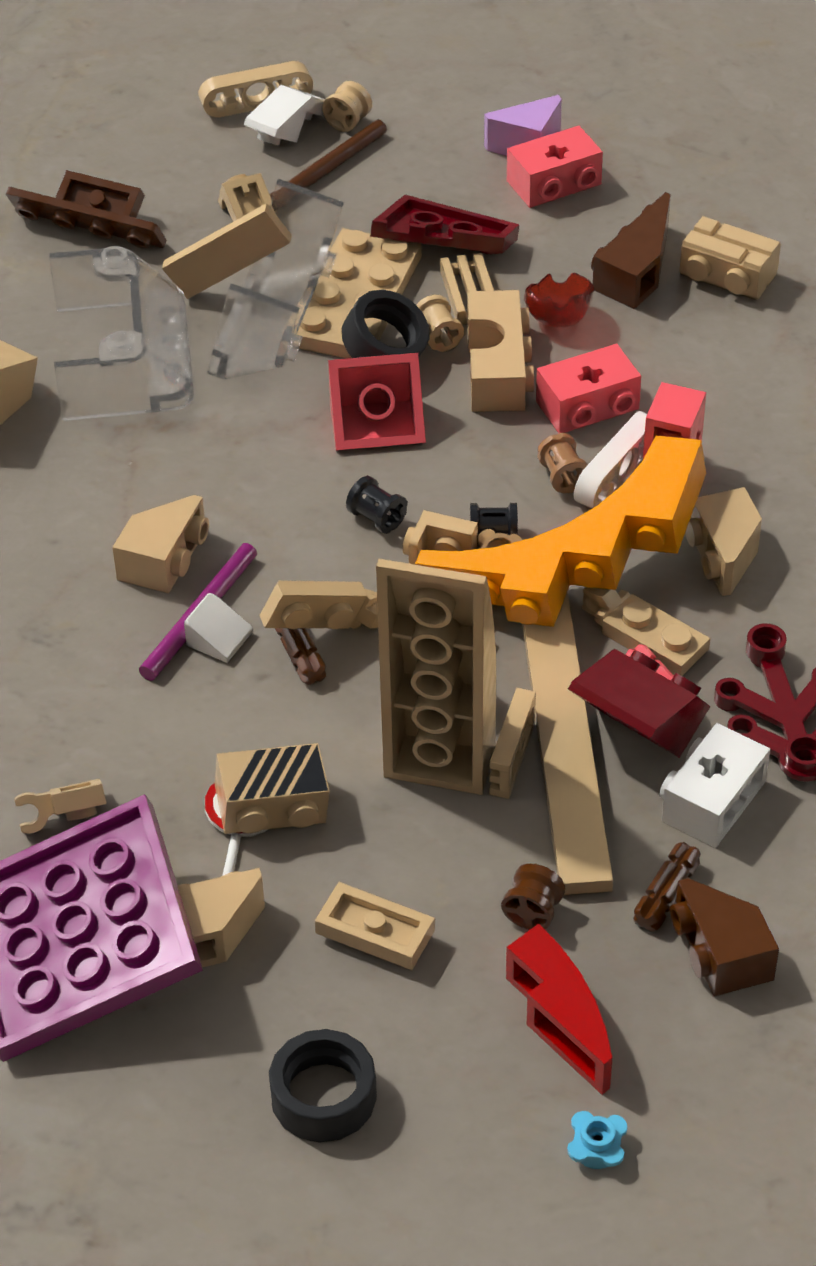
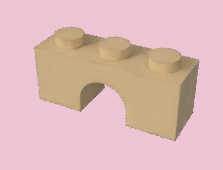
(498, 351)

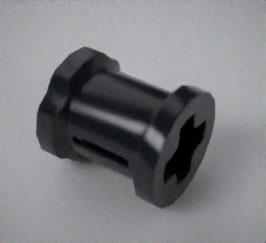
(358, 505)
(497, 519)

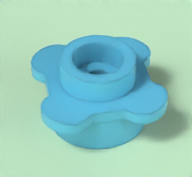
(597, 1153)

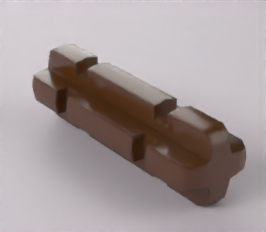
(303, 654)
(663, 888)

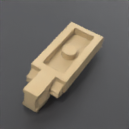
(320, 605)
(637, 622)

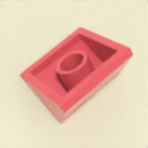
(376, 401)

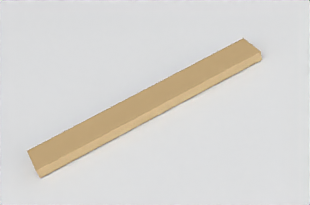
(567, 758)

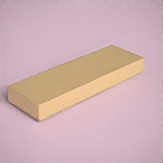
(227, 251)

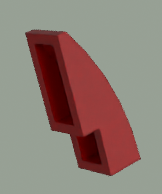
(560, 1005)

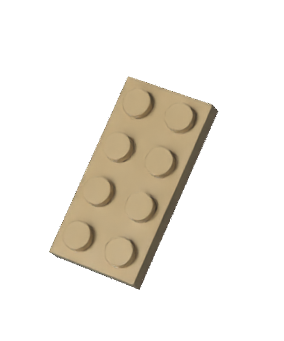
(360, 267)

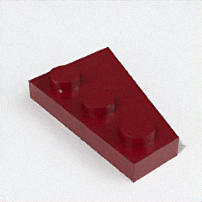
(442, 225)

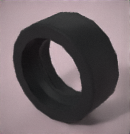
(393, 309)
(316, 1049)

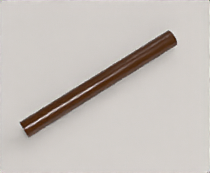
(339, 155)

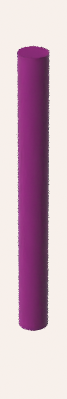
(176, 636)

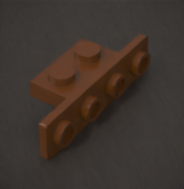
(92, 204)

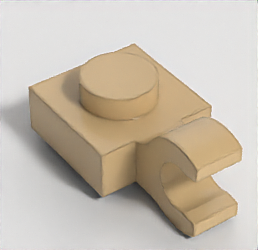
(74, 800)

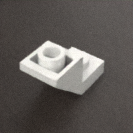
(283, 114)

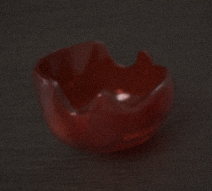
(557, 302)

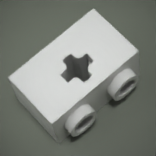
(714, 784)

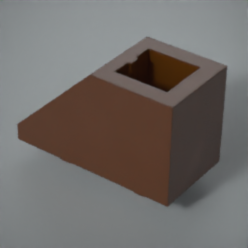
(725, 938)

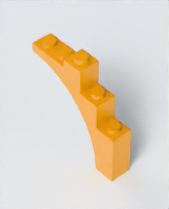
(593, 548)

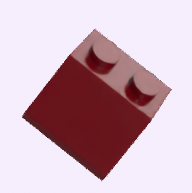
(643, 699)

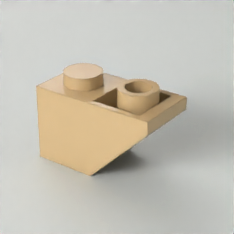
(726, 535)
(160, 543)
(222, 912)

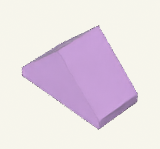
(521, 124)

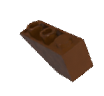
(632, 262)

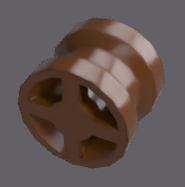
(533, 896)

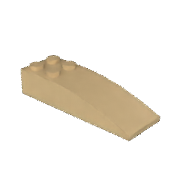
(436, 675)

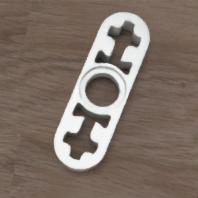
(613, 463)

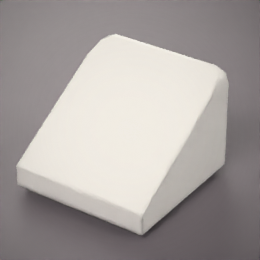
(216, 629)

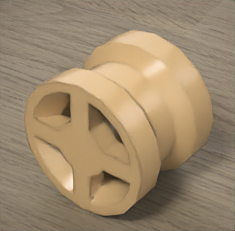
(347, 106)

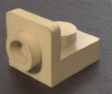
(243, 194)
(439, 533)

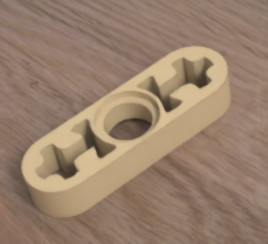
(242, 80)

